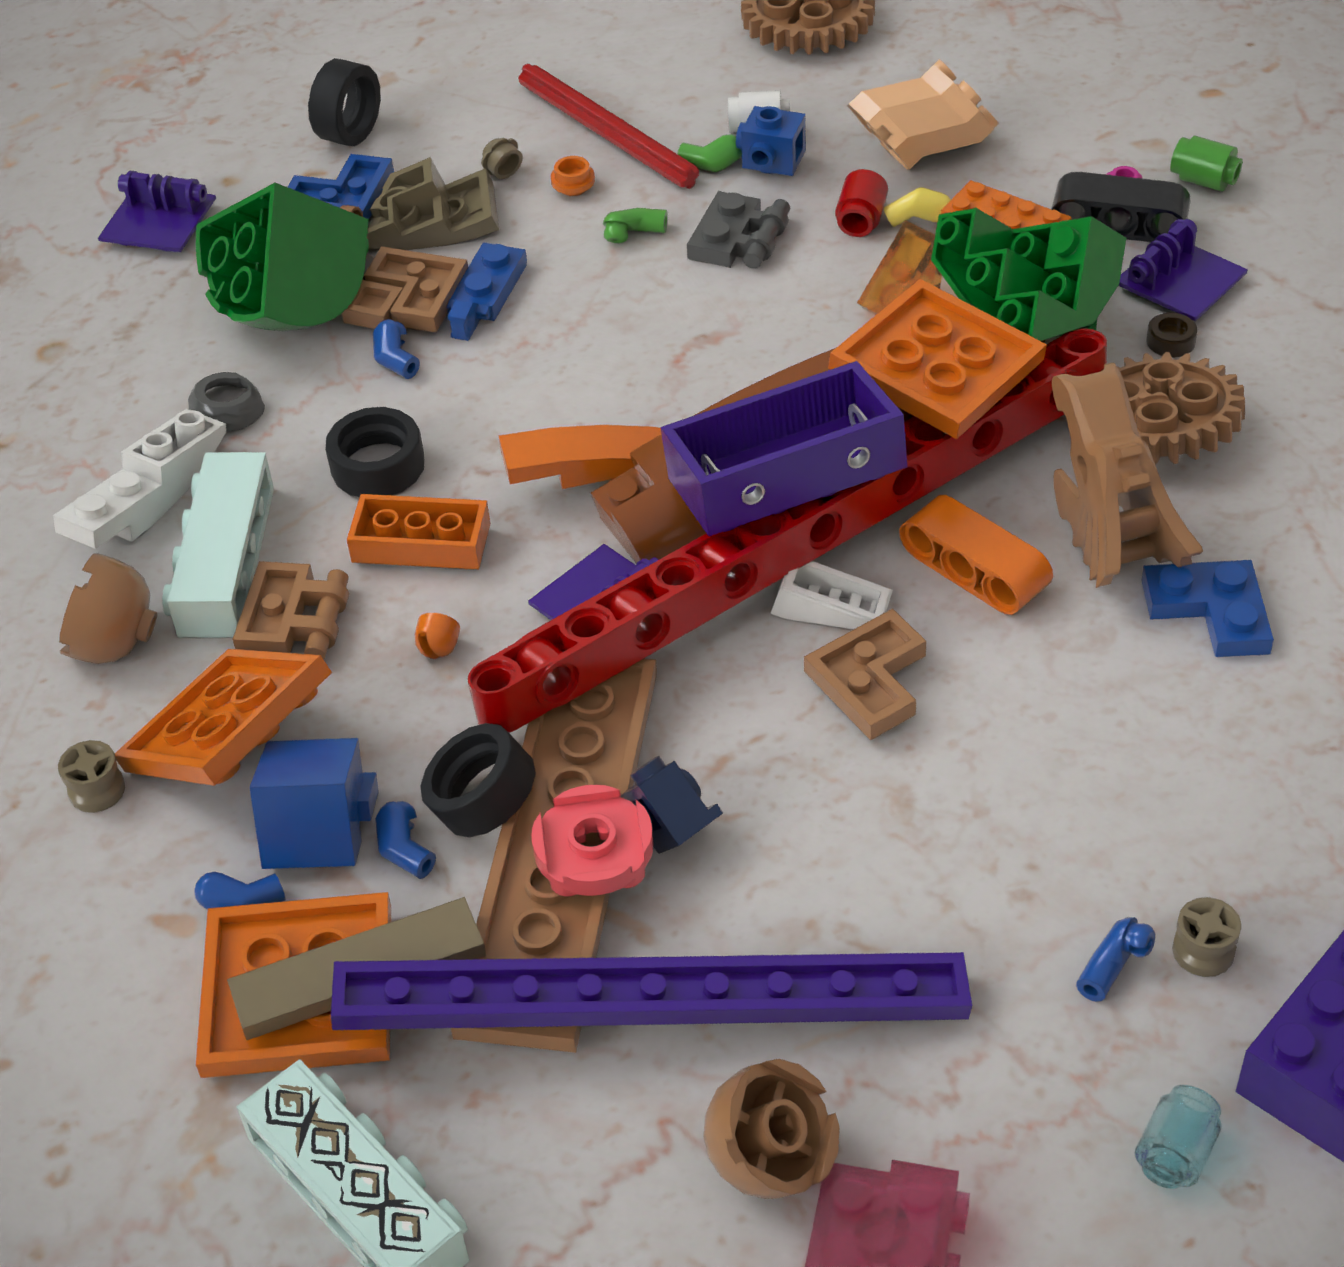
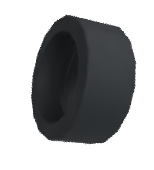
(327, 101)
(371, 427)
(495, 797)

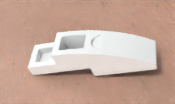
(152, 480)

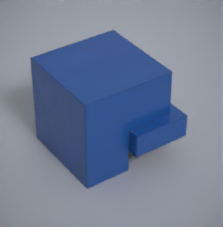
(311, 803)

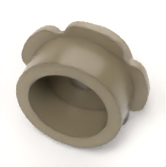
(501, 157)

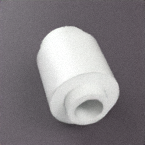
(741, 107)

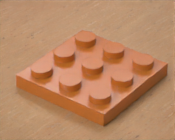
(940, 357)
(223, 716)
(263, 934)

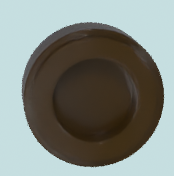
(1171, 334)

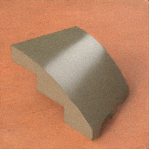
(425, 213)

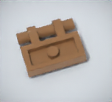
(276, 605)

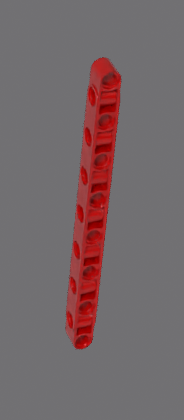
(728, 567)

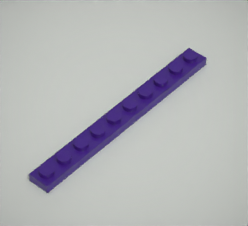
(649, 990)

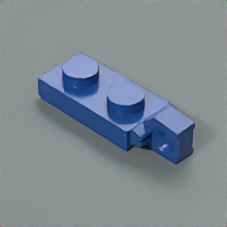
(484, 287)

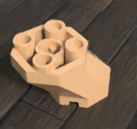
(923, 115)

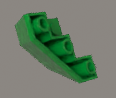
(1032, 276)

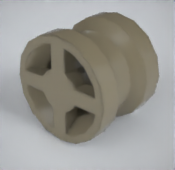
(91, 776)
(1203, 920)

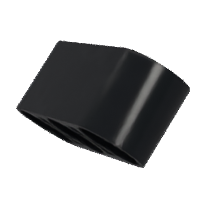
(1128, 205)

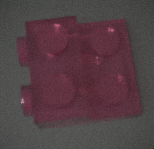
(888, 1217)

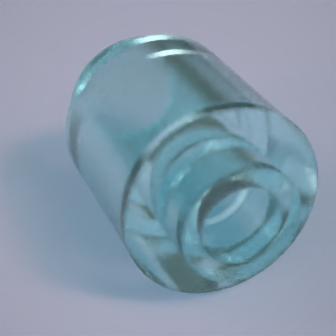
(1179, 1137)

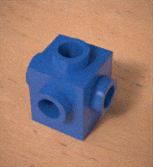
(772, 140)

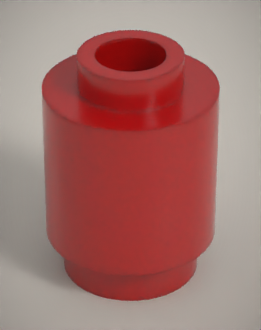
(861, 202)

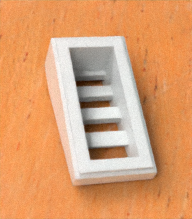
(802, 597)

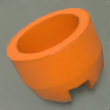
(436, 635)

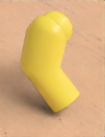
(918, 203)

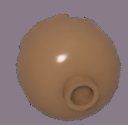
(107, 612)
(771, 1130)

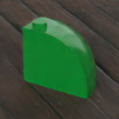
(282, 259)

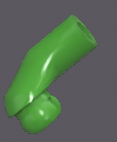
(713, 156)
(634, 219)

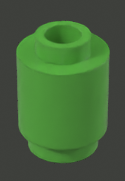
(1206, 162)

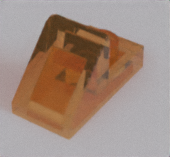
(901, 267)

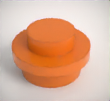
(572, 176)

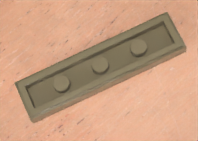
(303, 983)

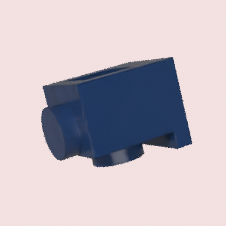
(671, 801)

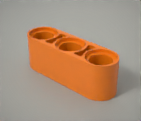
(976, 554)

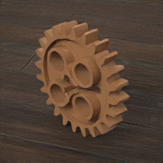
(807, 22)
(1182, 404)

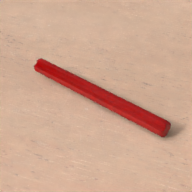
(609, 126)

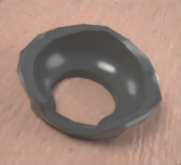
(235, 413)

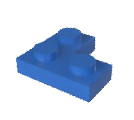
(356, 185)
(1221, 593)

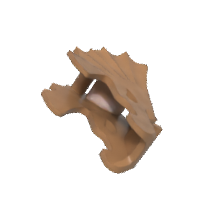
(1114, 471)

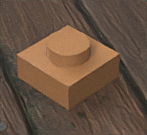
(371, 304)

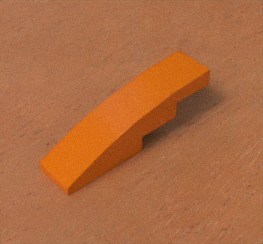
(573, 453)

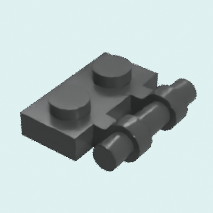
(727, 226)

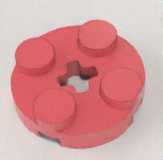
(596, 869)

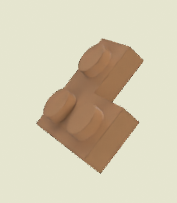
(426, 284)
(859, 671)

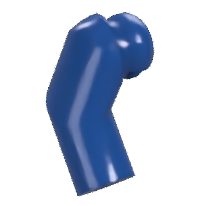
(388, 350)
(395, 840)
(221, 890)
(1109, 958)

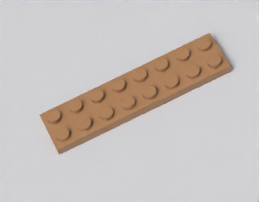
(520, 916)

